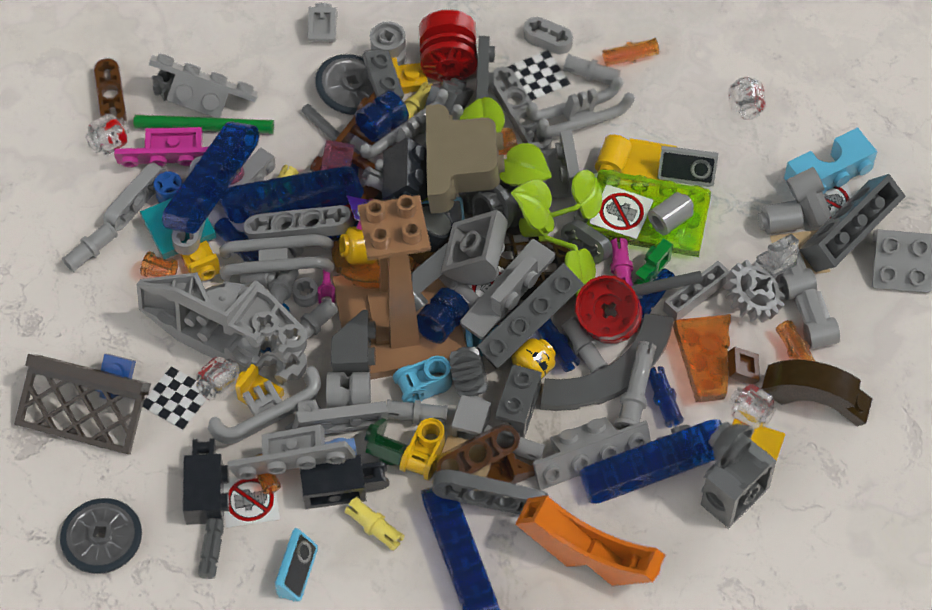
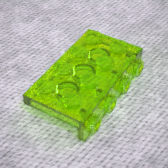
(686, 237)

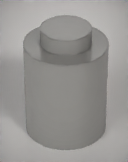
(671, 213)
(781, 217)

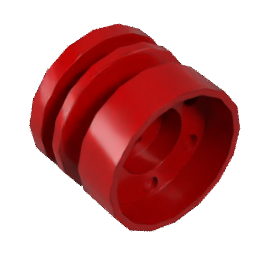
(448, 45)
(605, 293)

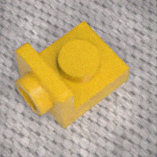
(409, 76)
(202, 262)
(250, 379)

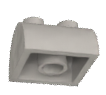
(475, 249)

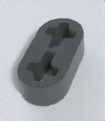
(587, 239)

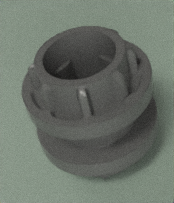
(498, 199)

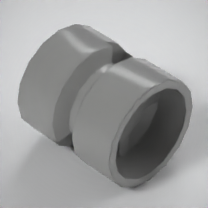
(389, 37)
(347, 390)

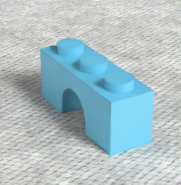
(852, 157)

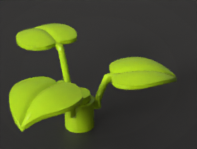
(523, 161)
(535, 202)

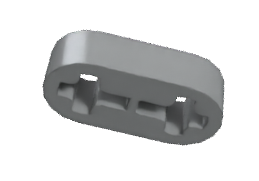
(548, 35)

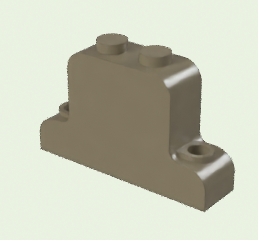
(460, 156)

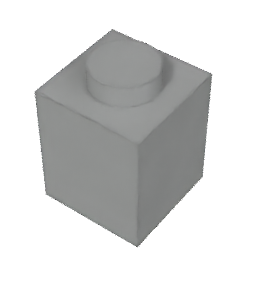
(470, 417)

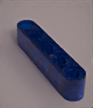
(210, 177)
(291, 193)
(649, 462)
(459, 552)

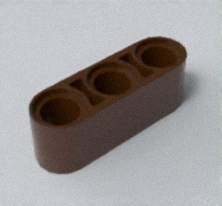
(488, 440)

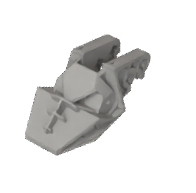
(226, 321)

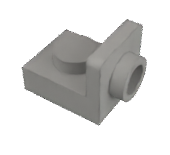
(322, 23)

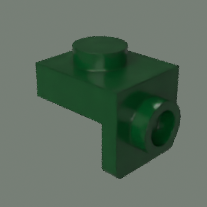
(380, 446)

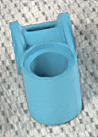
(421, 379)

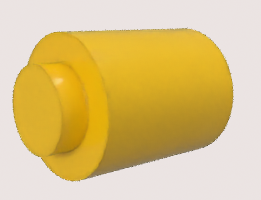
(613, 153)

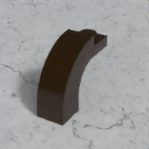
(820, 383)

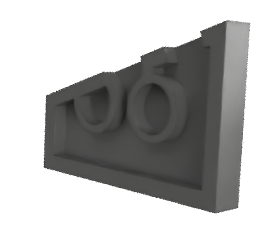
(485, 79)

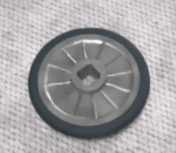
(334, 79)
(99, 554)

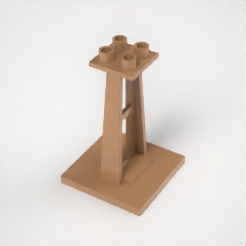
(390, 234)

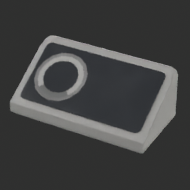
(688, 166)

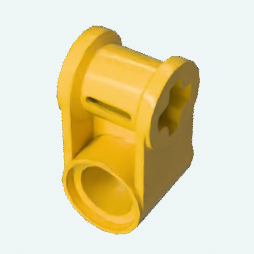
(421, 452)

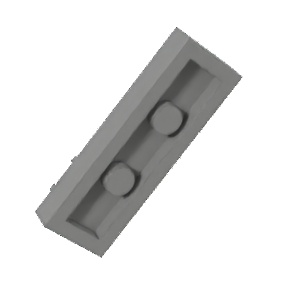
(339, 418)

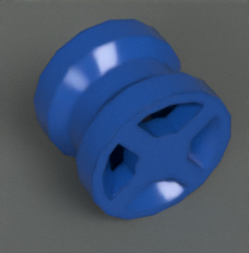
(166, 182)

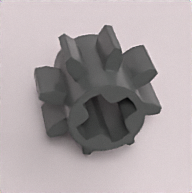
(162, 83)

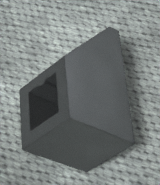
(457, 93)
(352, 345)

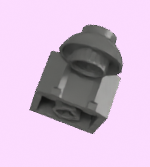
(739, 473)

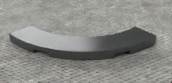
(611, 380)

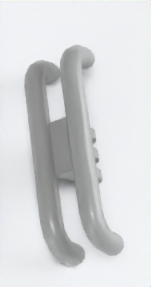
(579, 110)
(412, 128)
(275, 255)
(265, 409)

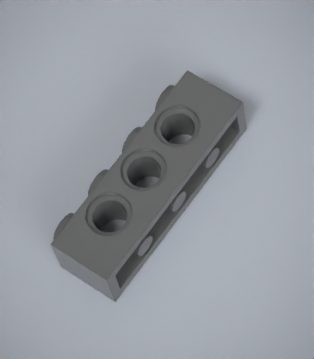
(852, 223)
(530, 316)

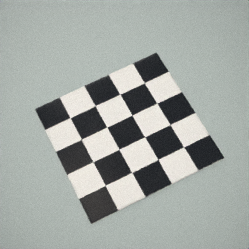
(540, 75)
(175, 398)

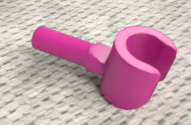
(326, 288)

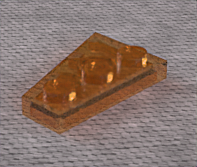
(705, 354)

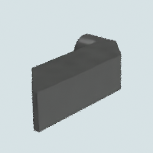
(426, 274)

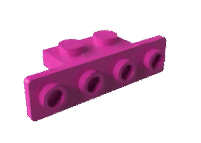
(165, 147)

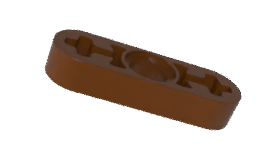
(114, 84)

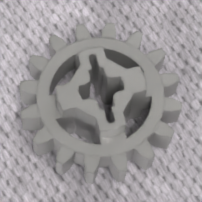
(754, 291)

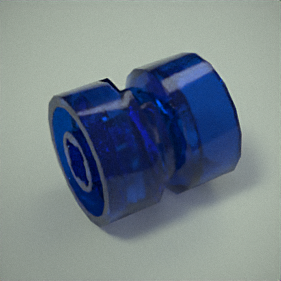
(378, 117)
(442, 315)

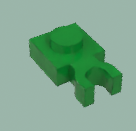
(656, 259)

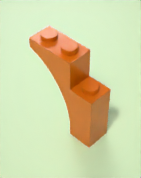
(581, 544)

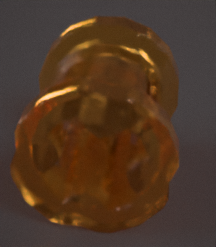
(157, 266)

